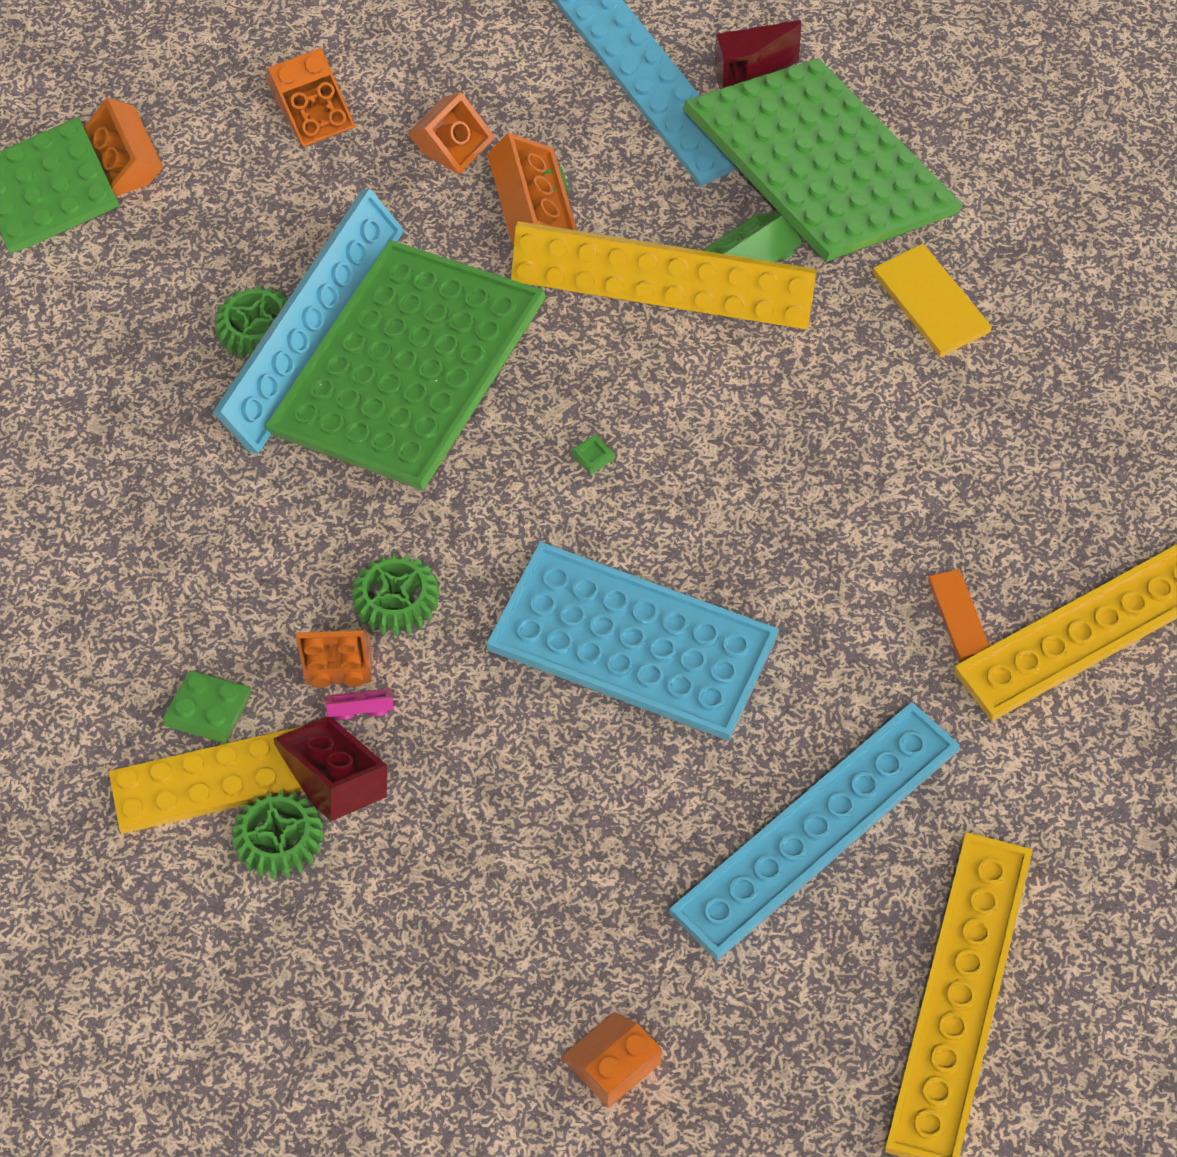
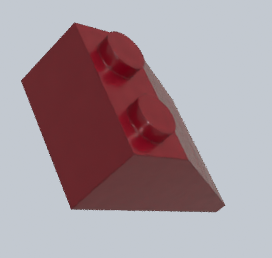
(333, 767)

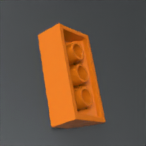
(521, 188)

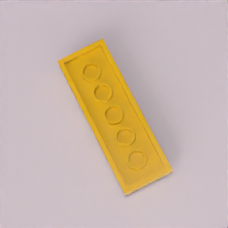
(200, 782)

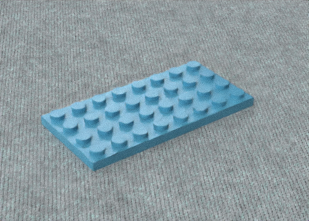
(633, 640)

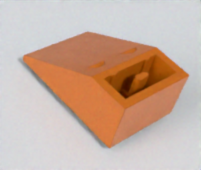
(309, 97)
(335, 657)

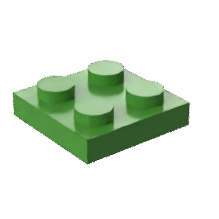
(207, 706)

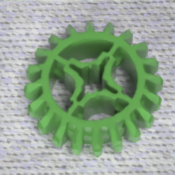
(250, 313)
(393, 610)
(306, 826)

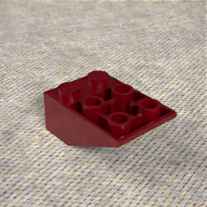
(756, 52)

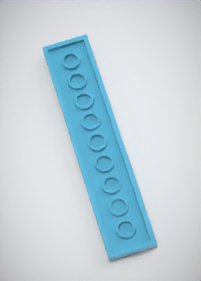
(648, 80)
(306, 319)
(813, 831)

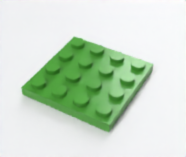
(51, 185)

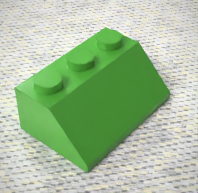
(760, 237)

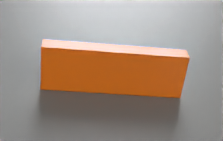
(958, 614)

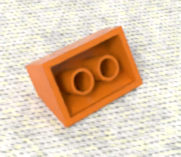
(122, 146)

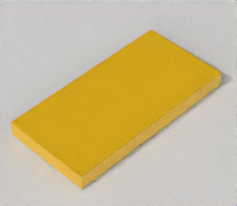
(931, 300)

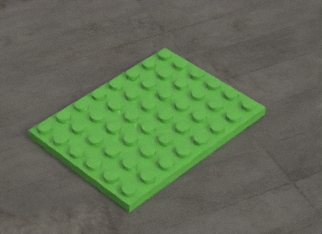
(822, 158)
(406, 364)

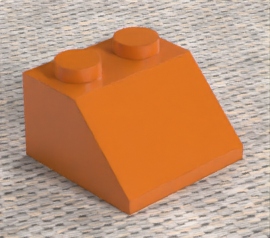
(452, 133)
(613, 1058)

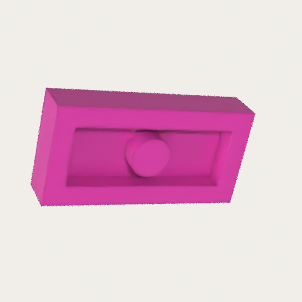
(348, 704)

